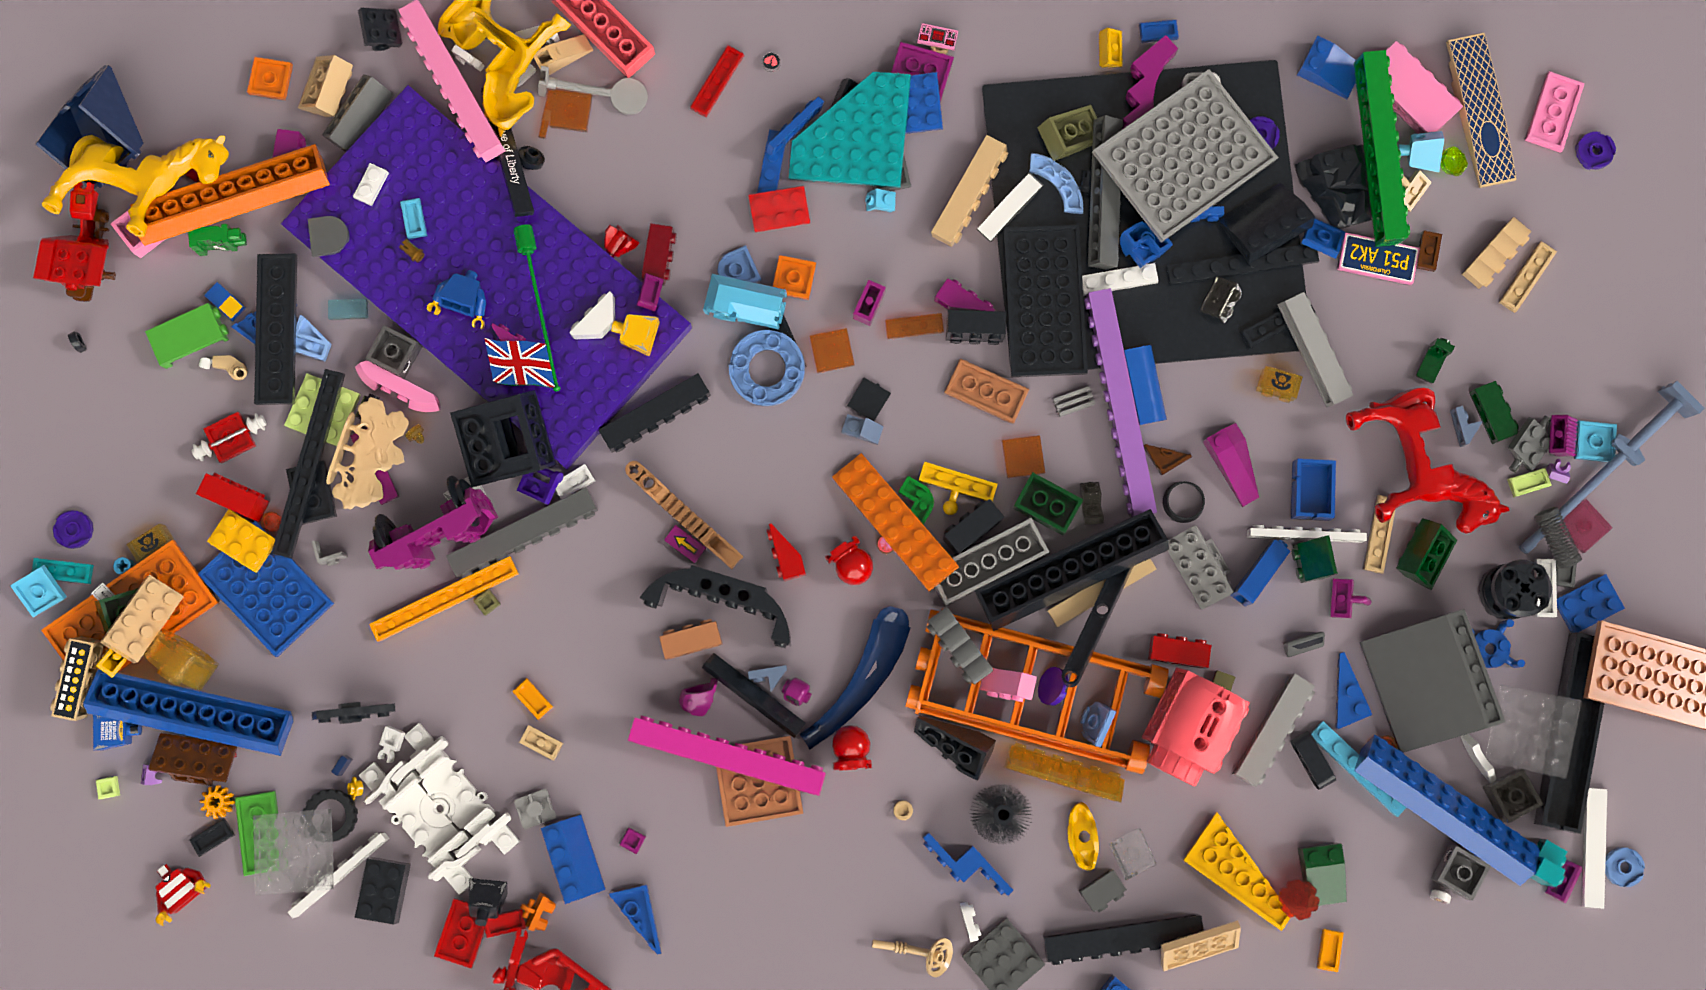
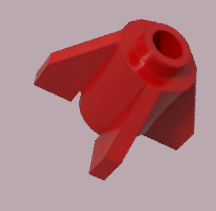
(618, 242)

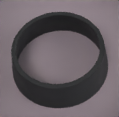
(1171, 514)

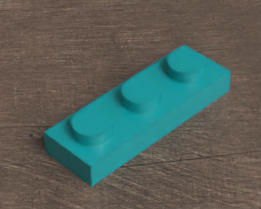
(66, 570)

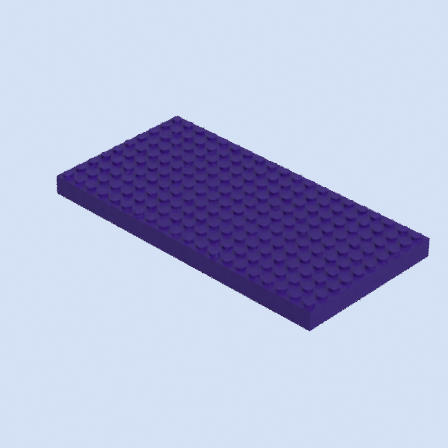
(472, 229)

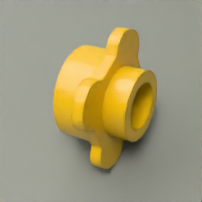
(355, 788)

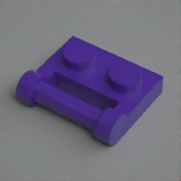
(539, 489)

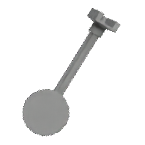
(627, 94)

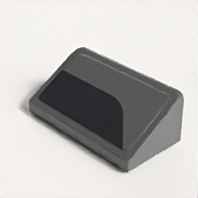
(1304, 644)

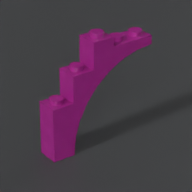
(1147, 70)

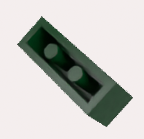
(1494, 412)

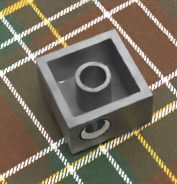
(393, 352)
(1461, 872)

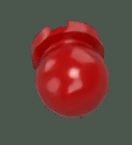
(852, 563)
(851, 748)

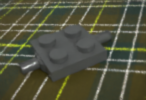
(1530, 444)

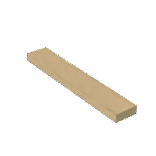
(1086, 598)

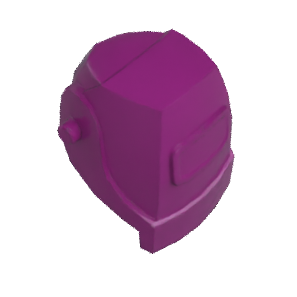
(698, 698)

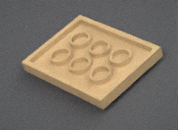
(1200, 946)

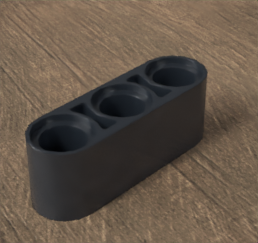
(1313, 760)

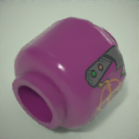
(796, 691)

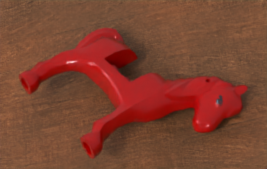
(1438, 484)

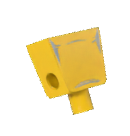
(637, 332)

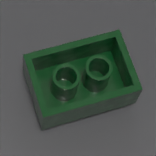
(1047, 504)

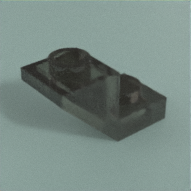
(1091, 504)

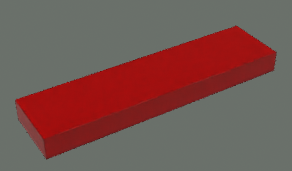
(717, 81)

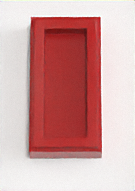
(505, 923)

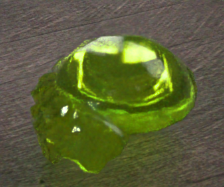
(1453, 161)

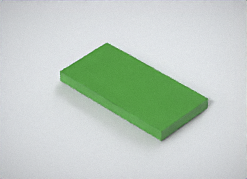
(246, 808)

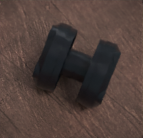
(1515, 590)

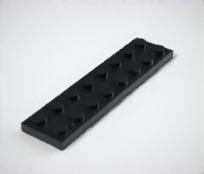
(275, 329)

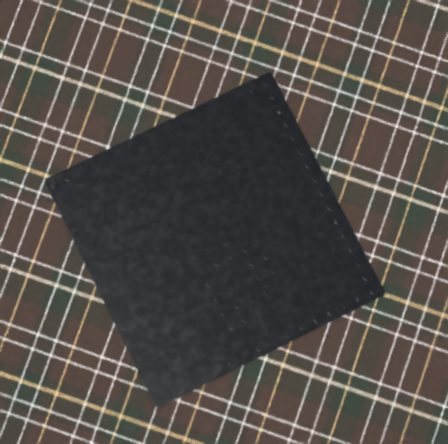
(1159, 312)

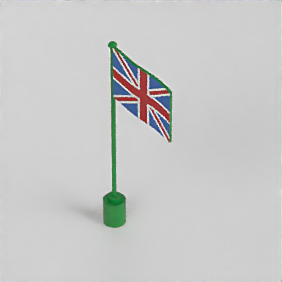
(523, 361)

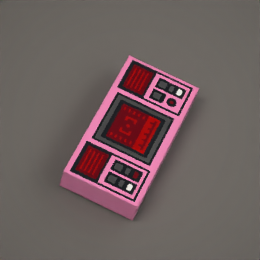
(937, 36)

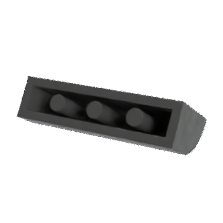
(357, 112)

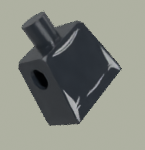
(486, 899)

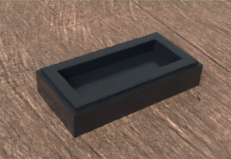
(212, 837)

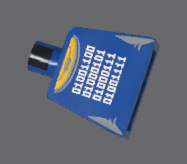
(112, 733)

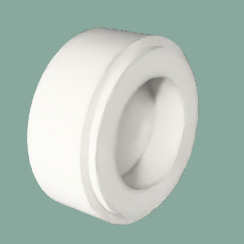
(1440, 896)

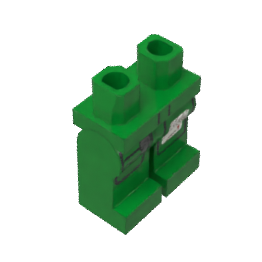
(216, 238)

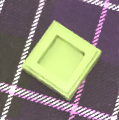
(107, 787)

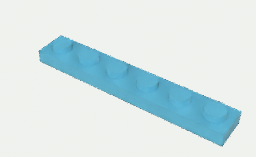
(1347, 758)

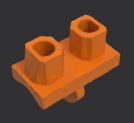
(535, 920)

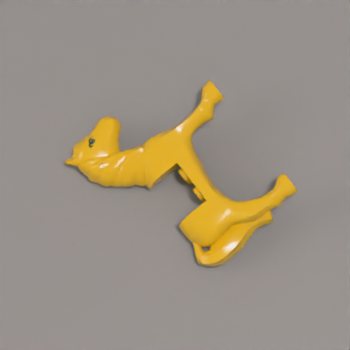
(469, 26)
(153, 178)

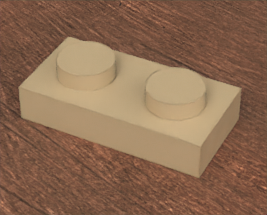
(541, 742)

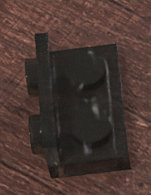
(1221, 299)

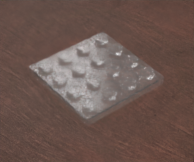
(1536, 731)
(293, 852)

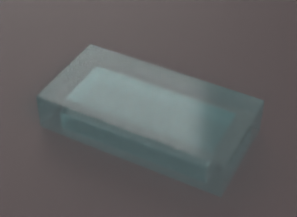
(347, 309)

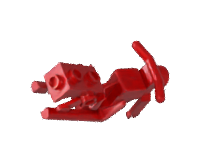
(545, 969)

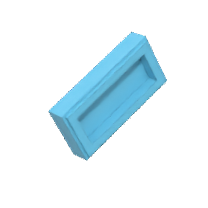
(413, 218)

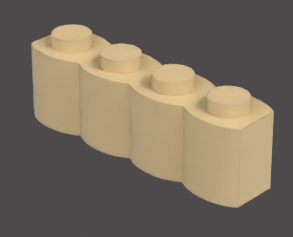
(1496, 253)

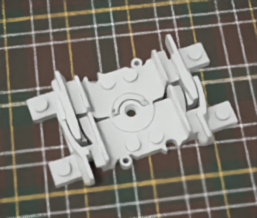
(420, 814)

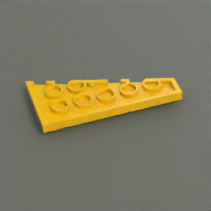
(1230, 867)

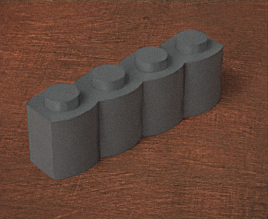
(959, 645)

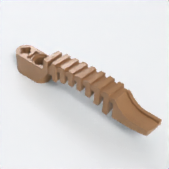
(684, 515)

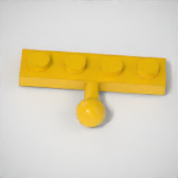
(957, 483)

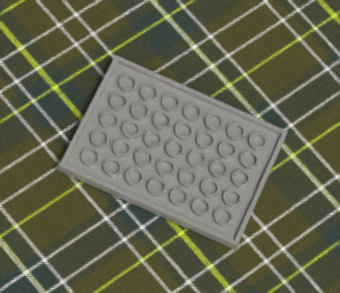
(1184, 155)

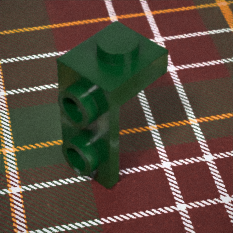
(1434, 359)

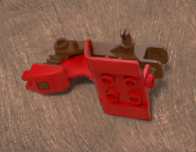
(79, 259)

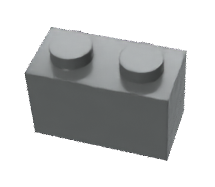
(1103, 890)

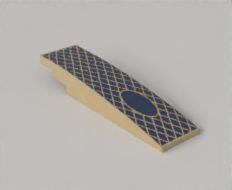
(1482, 110)

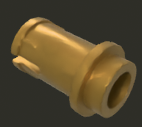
(410, 249)

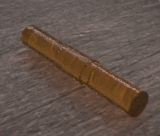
(546, 115)

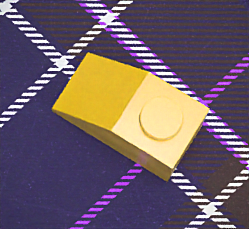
(111, 662)

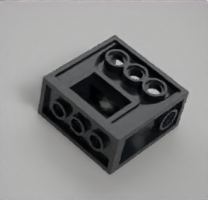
(490, 441)

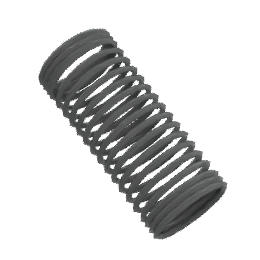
(1547, 520)

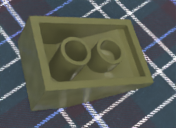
(1068, 132)

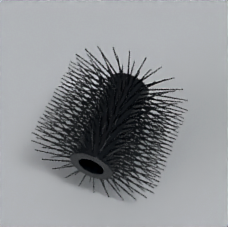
(1006, 823)

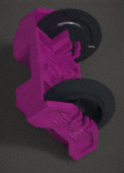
(464, 520)

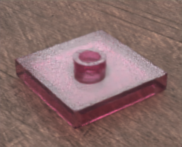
(1586, 526)

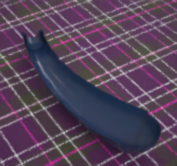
(885, 647)

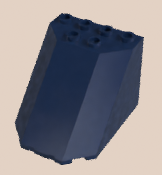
(93, 110)

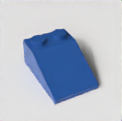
(1329, 67)

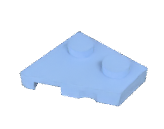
(311, 341)

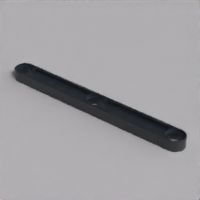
(1094, 627)

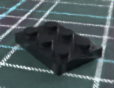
(321, 501)

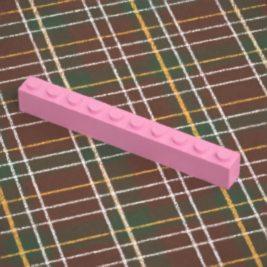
(452, 82)

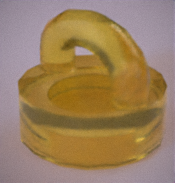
(415, 434)

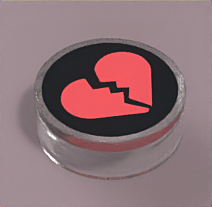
(771, 62)

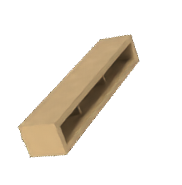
(969, 190)

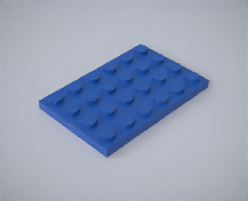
(272, 603)

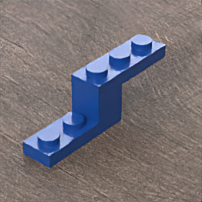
(967, 864)

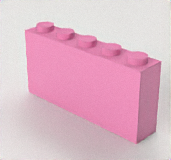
(1417, 94)

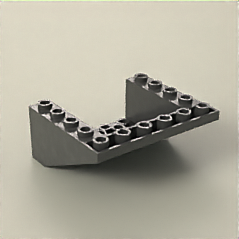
(1432, 681)

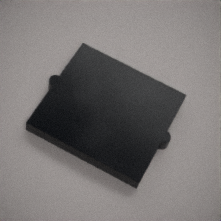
(869, 399)

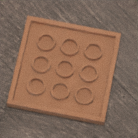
(753, 799)

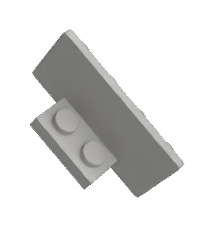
(1200, 566)

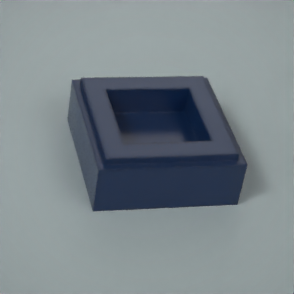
(341, 765)

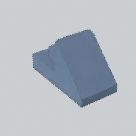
(862, 429)
(1464, 431)
(774, 675)

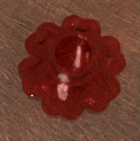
(1298, 899)

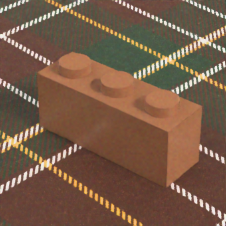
(690, 639)

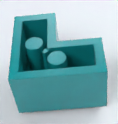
(1550, 863)

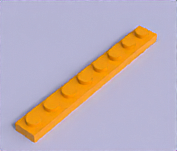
(444, 599)

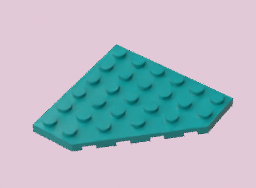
(858, 136)

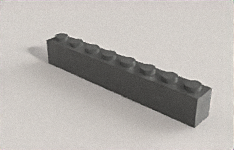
(1104, 202)
(522, 533)

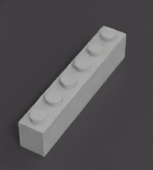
(1315, 349)
(1274, 730)

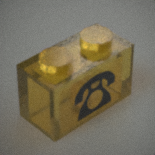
(1279, 384)
(149, 542)

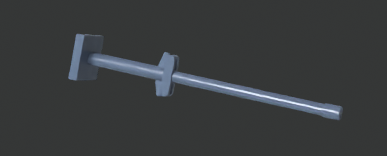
(1678, 399)

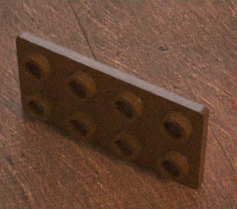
(192, 759)

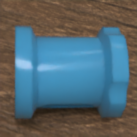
(120, 563)

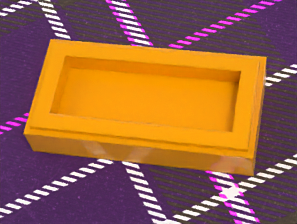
(532, 699)
(1330, 950)

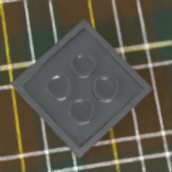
(1003, 958)

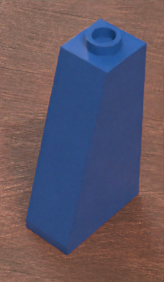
(1261, 572)

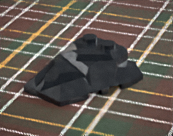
(1338, 185)

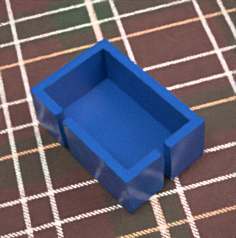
(1313, 489)

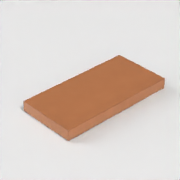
(986, 391)

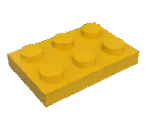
(242, 541)

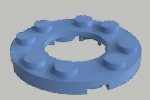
(747, 349)

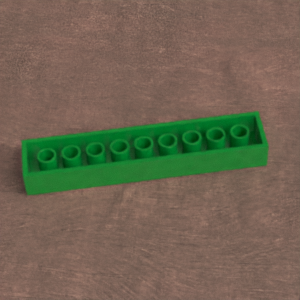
(1381, 148)

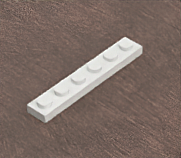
(1298, 533)
(345, 868)

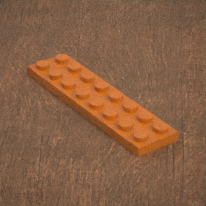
(895, 522)

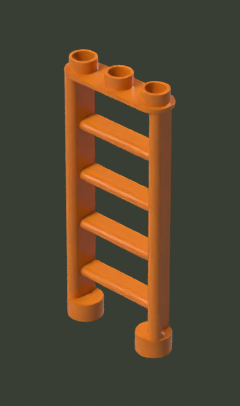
(1138, 751)

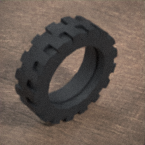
(348, 804)

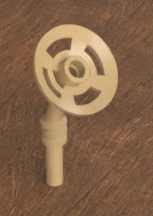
(932, 954)

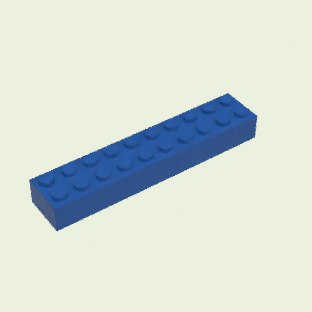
(189, 712)
(1448, 810)

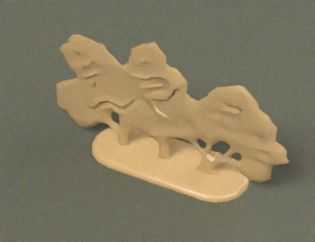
(371, 453)

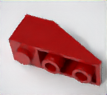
(789, 559)

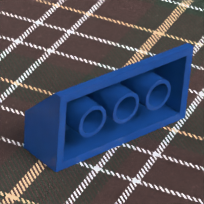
(573, 859)

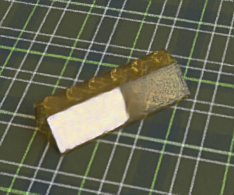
(1067, 774)

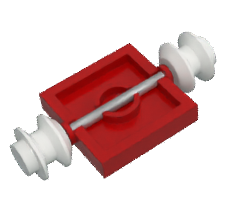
(229, 437)

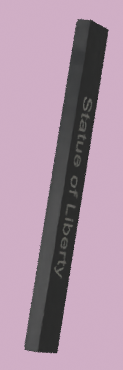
(513, 174)

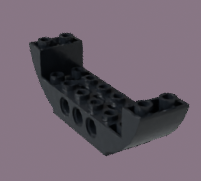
(693, 580)

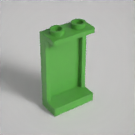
(186, 334)

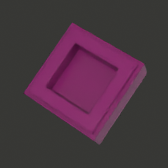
(632, 840)

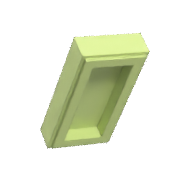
(1529, 482)

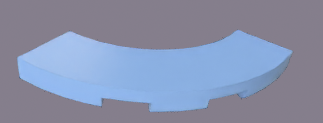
(1061, 179)

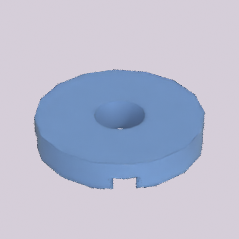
(1632, 858)

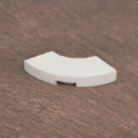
(1478, 758)

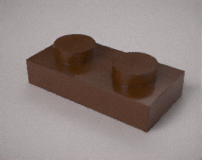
(1429, 251)

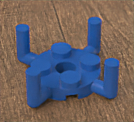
(1500, 644)

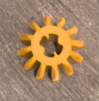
(210, 798)

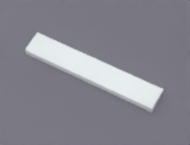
(1594, 849)

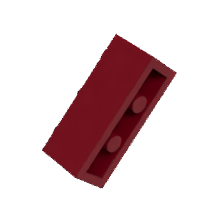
(659, 252)

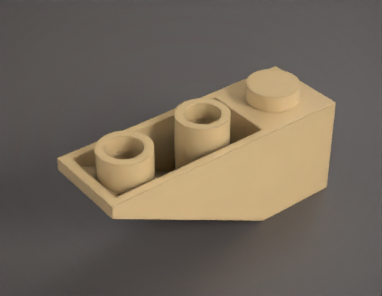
(562, 53)

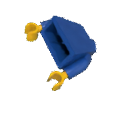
(461, 295)

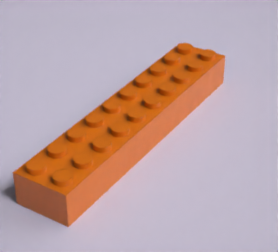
(234, 193)

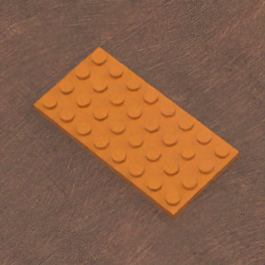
(166, 565)

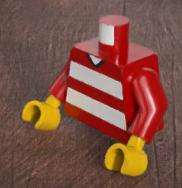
(177, 890)

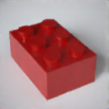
(233, 496)

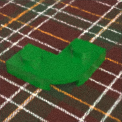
(921, 497)

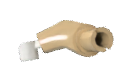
(234, 367)

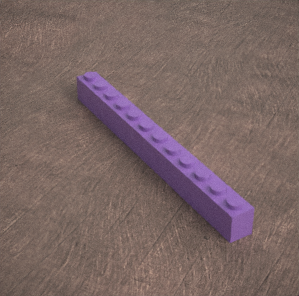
(1120, 401)

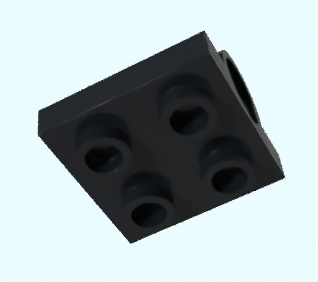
(380, 28)

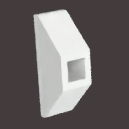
(597, 320)

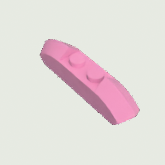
(418, 398)

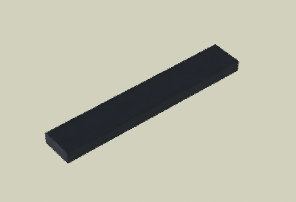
(753, 695)

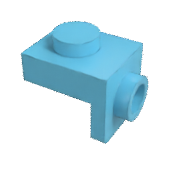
(880, 200)

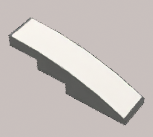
(1010, 207)

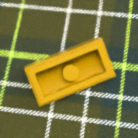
(1110, 48)

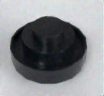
(531, 158)

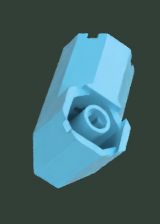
(745, 301)

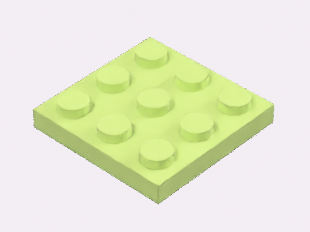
(304, 403)

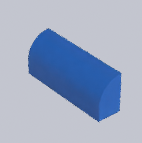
(1145, 385)

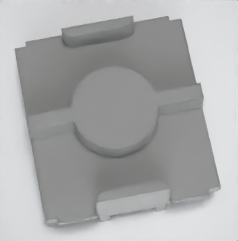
(535, 809)

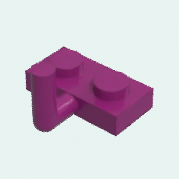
(1343, 598)

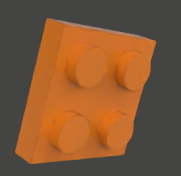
(270, 78)
(795, 276)

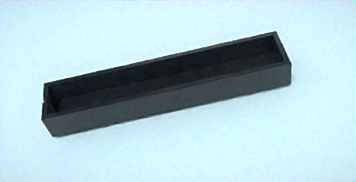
(1564, 798)

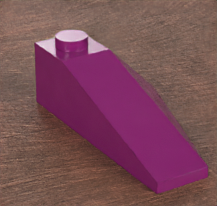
(1232, 458)

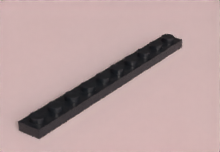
(308, 464)

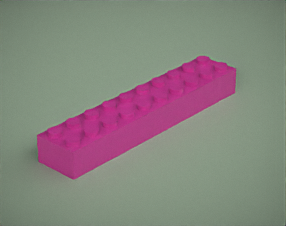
(726, 756)

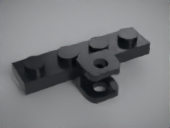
(352, 712)

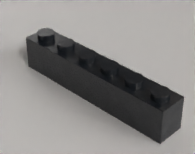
(654, 413)

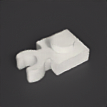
(464, 57)
(392, 741)

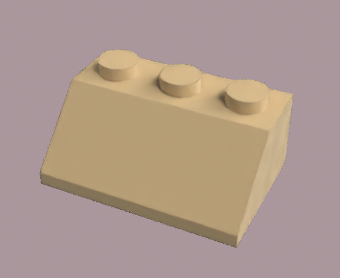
(326, 86)

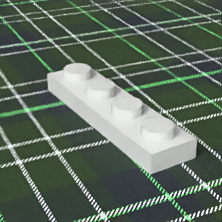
(1120, 278)

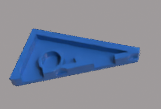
(1351, 700)
(637, 906)

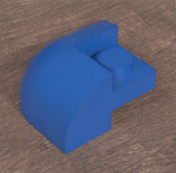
(1143, 244)

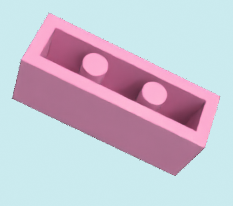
(1008, 685)

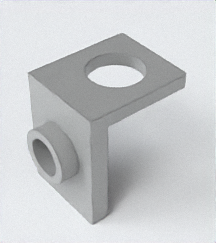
(329, 560)

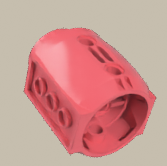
(1193, 726)

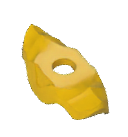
(1084, 852)

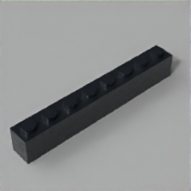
(1119, 938)

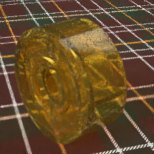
(180, 660)

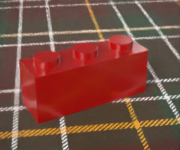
(1180, 651)

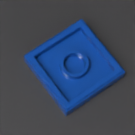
(1324, 238)

